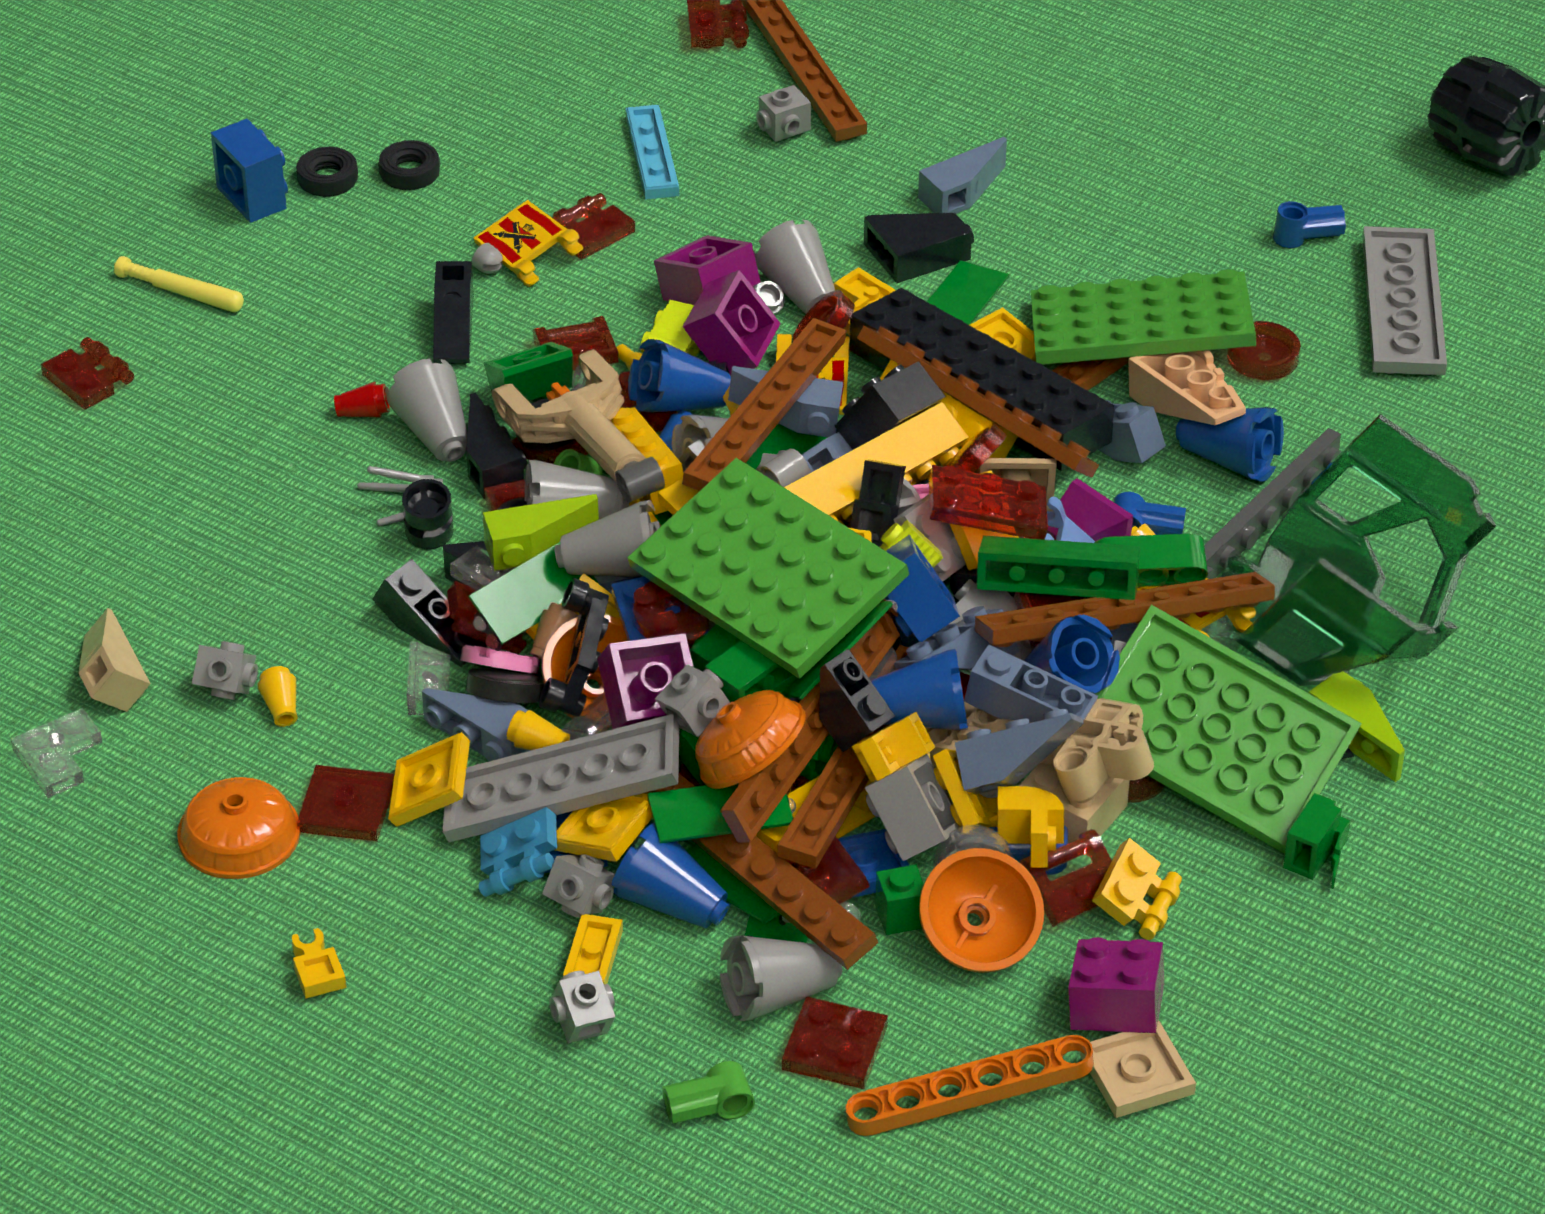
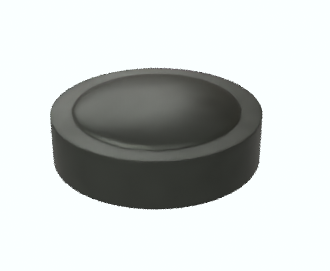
(504, 685)

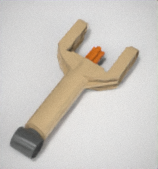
(585, 417)

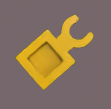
(317, 967)

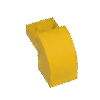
(893, 747)
(1031, 818)

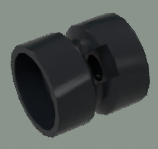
(427, 514)

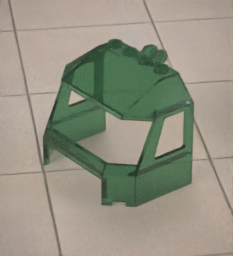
(1329, 577)

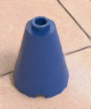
(674, 380)
(1238, 444)
(1078, 653)
(930, 689)
(669, 882)

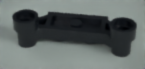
(583, 656)

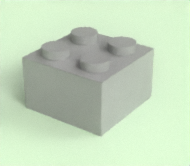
(912, 808)

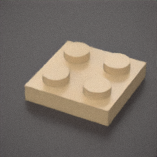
(1139, 1071)

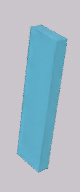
(652, 152)

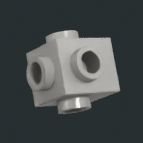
(784, 113)
(225, 669)
(693, 699)
(579, 884)
(582, 1005)

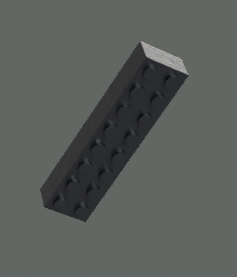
(994, 366)

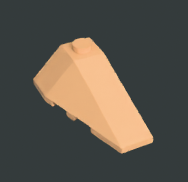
(1184, 387)

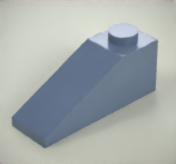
(811, 414)

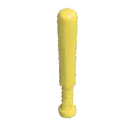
(185, 286)

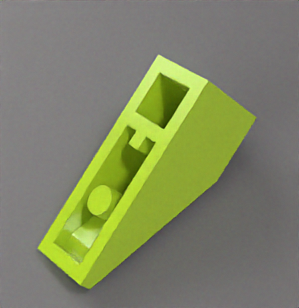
(527, 530)
(1375, 739)

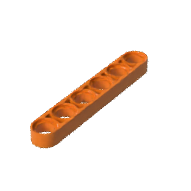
(972, 1091)

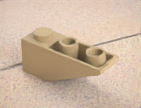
(110, 665)

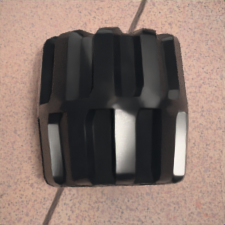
(1490, 115)

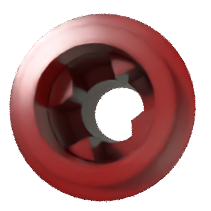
(362, 402)

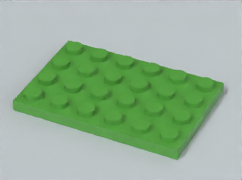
(1142, 317)
(768, 567)
(1228, 727)

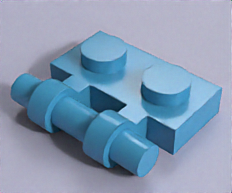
(518, 852)

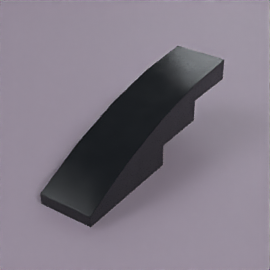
(878, 498)

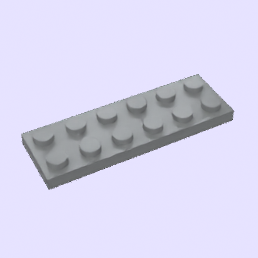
(1404, 301)
(566, 776)

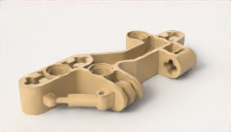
(1103, 747)

